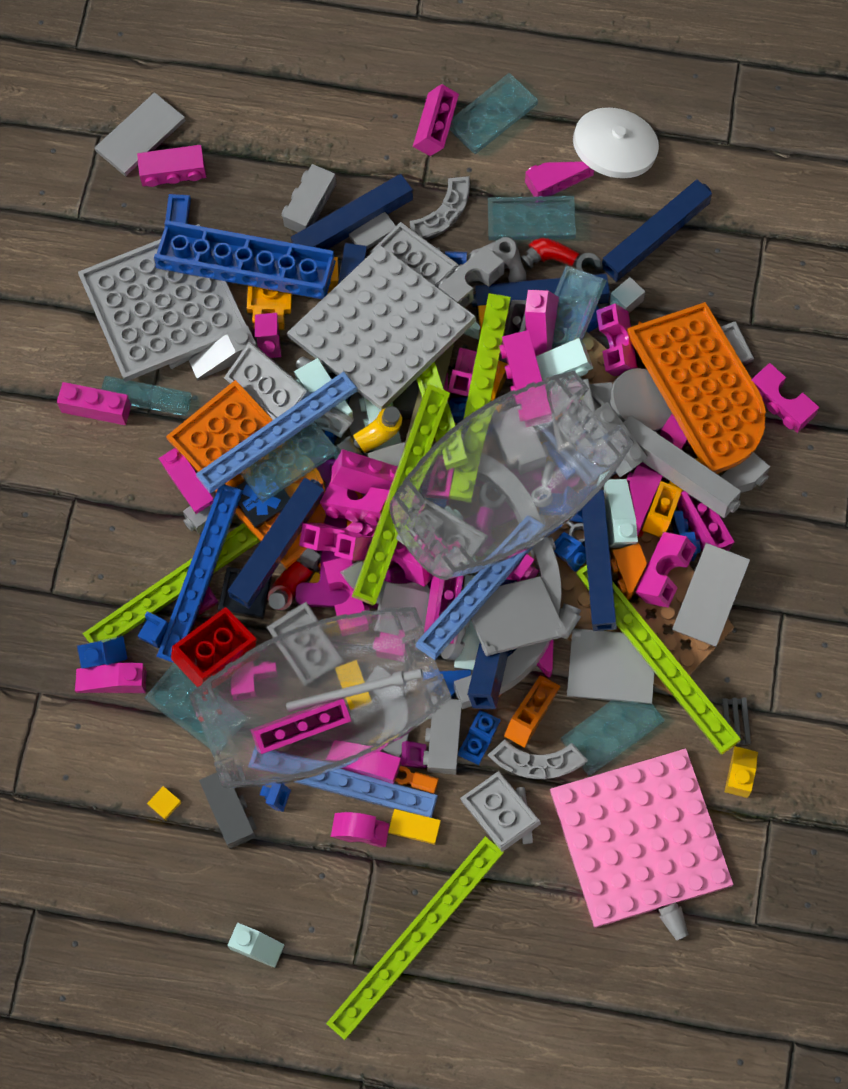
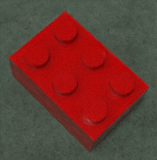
(212, 646)

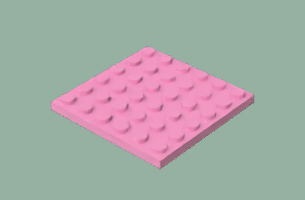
(640, 838)

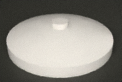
(615, 142)

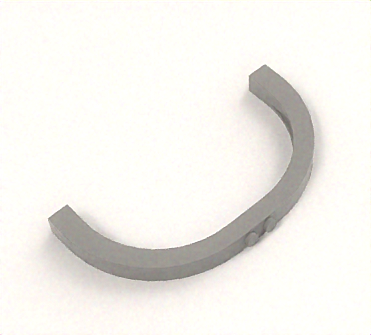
(523, 659)

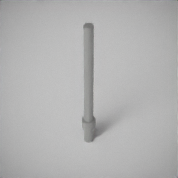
(397, 679)

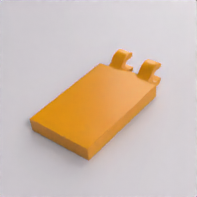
(268, 301)

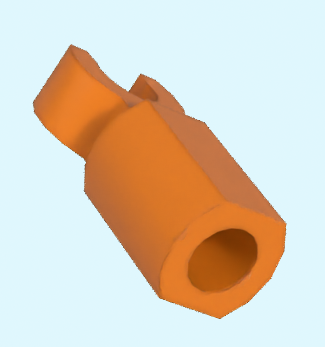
(418, 780)

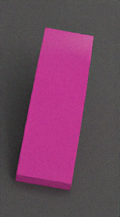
(379, 766)

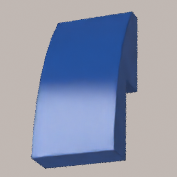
(680, 527)
(479, 737)

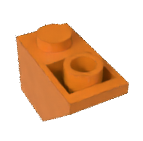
(630, 566)

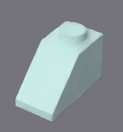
(255, 945)

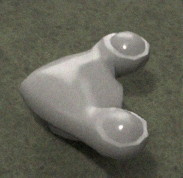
(508, 251)

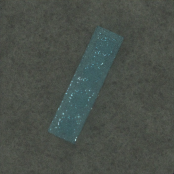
(150, 395)

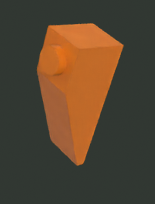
(531, 711)

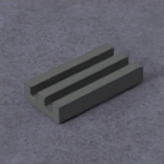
(735, 702)

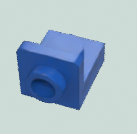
(570, 551)

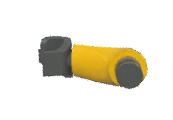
(375, 434)

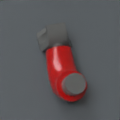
(548, 249)
(284, 588)

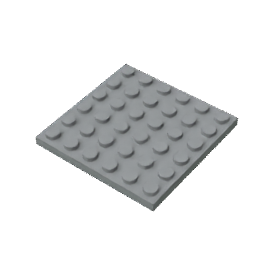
(156, 313)
(381, 327)

